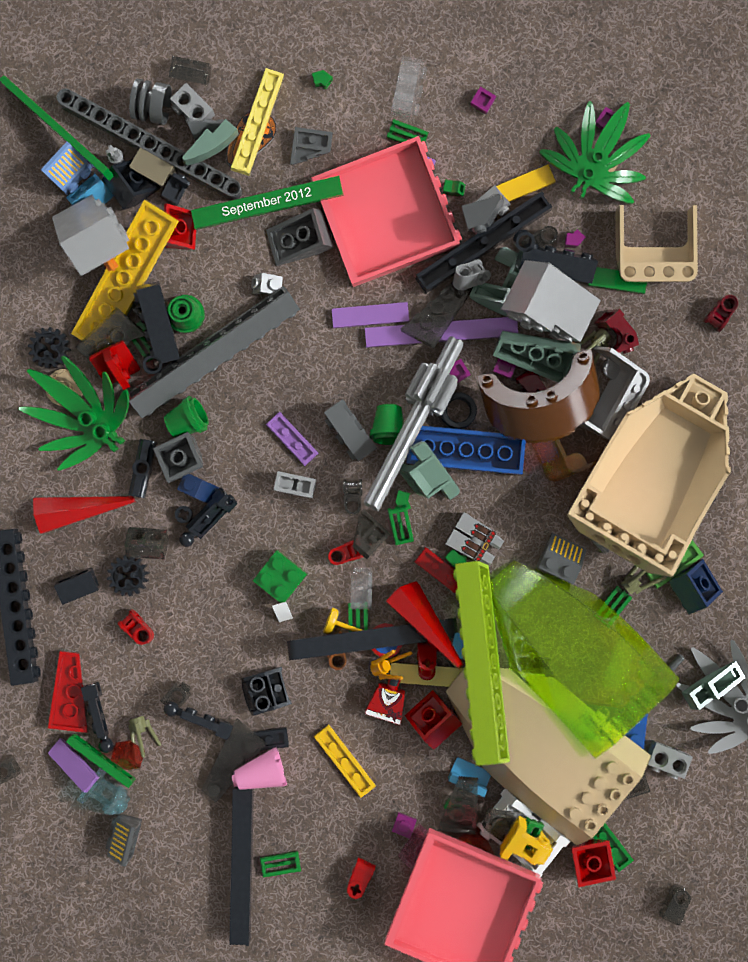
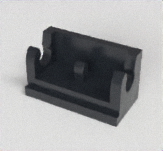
(77, 586)

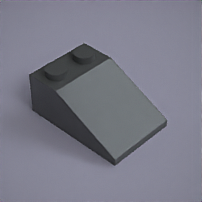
(300, 237)

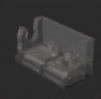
(361, 588)

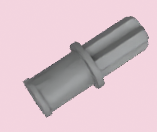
(114, 155)

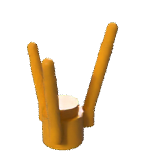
(381, 666)

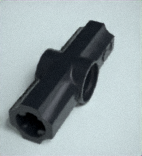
(139, 481)

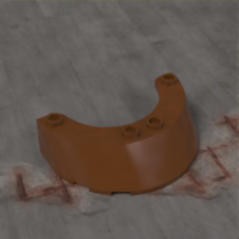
(546, 413)

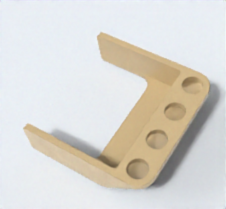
(657, 263)

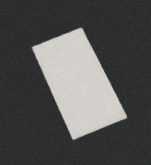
(282, 612)

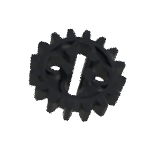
(50, 337)
(129, 586)

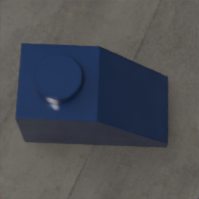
(197, 487)

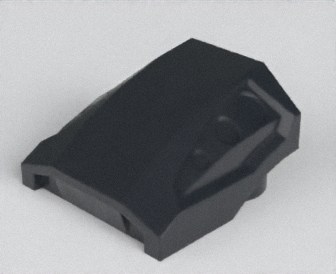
(269, 691)

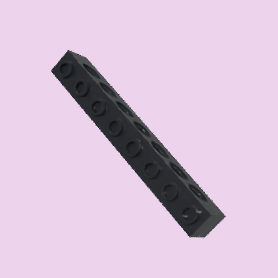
(9, 616)

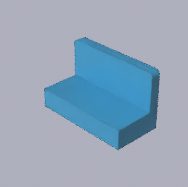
(92, 186)
(467, 769)

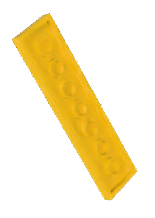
(147, 239)

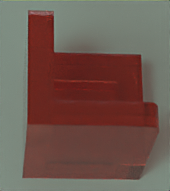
(127, 755)

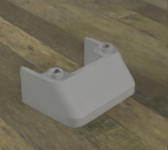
(621, 394)

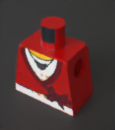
(387, 702)

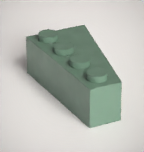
(537, 354)

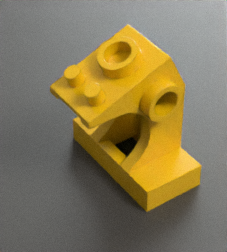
(518, 839)

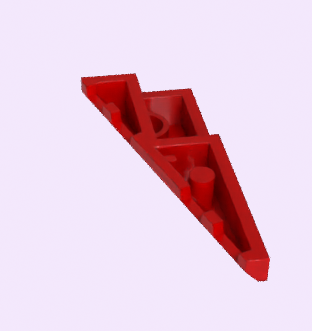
(59, 512)
(415, 609)

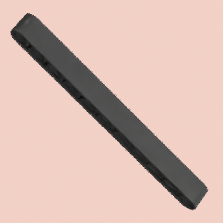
(142, 139)

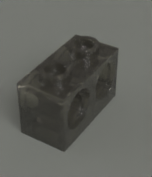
(146, 543)

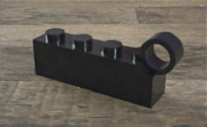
(573, 265)
(158, 325)

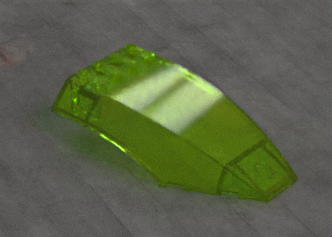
(577, 655)

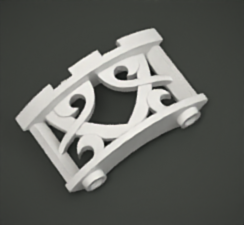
(513, 804)

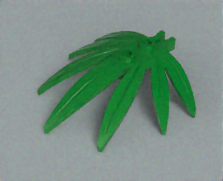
(593, 164)
(97, 424)

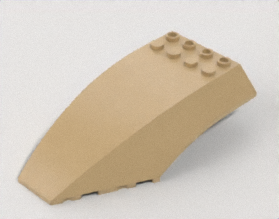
(658, 476)
(551, 766)

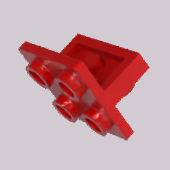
(117, 362)

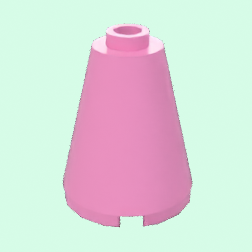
(261, 772)

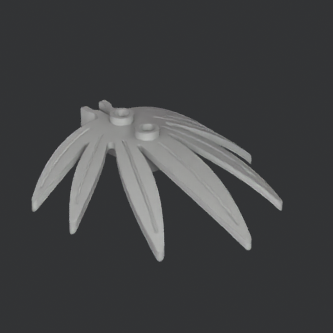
(734, 697)

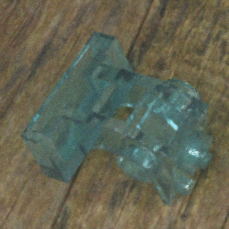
(117, 804)

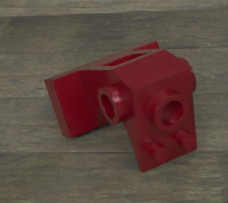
(614, 320)

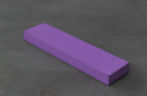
(370, 315)

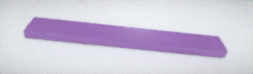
(458, 329)

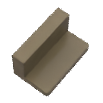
(152, 167)

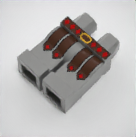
(480, 539)

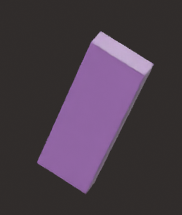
(292, 438)
(73, 765)

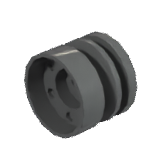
(149, 101)

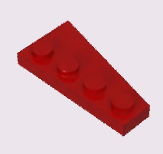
(67, 701)

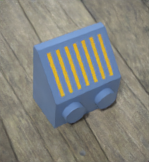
(67, 169)

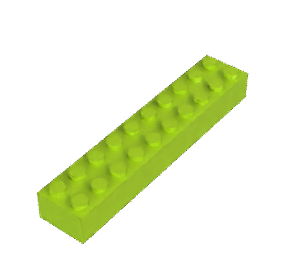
(482, 663)

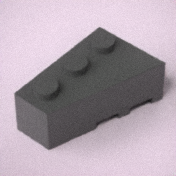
(349, 431)

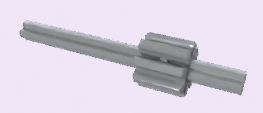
(430, 394)

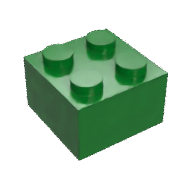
(280, 577)

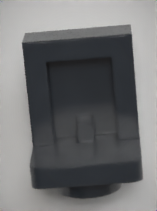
(175, 188)

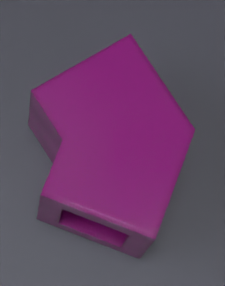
(574, 239)

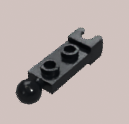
(208, 516)
(92, 693)
(219, 728)

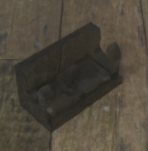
(190, 70)

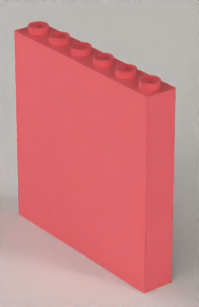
(389, 212)
(462, 904)

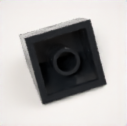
(129, 186)

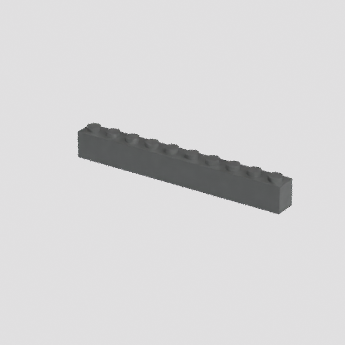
(212, 352)

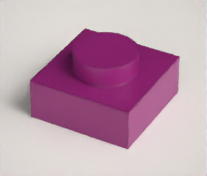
(483, 100)
(604, 117)
(504, 368)
(460, 371)
(404, 825)

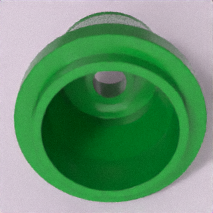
(191, 319)
(186, 417)
(387, 424)

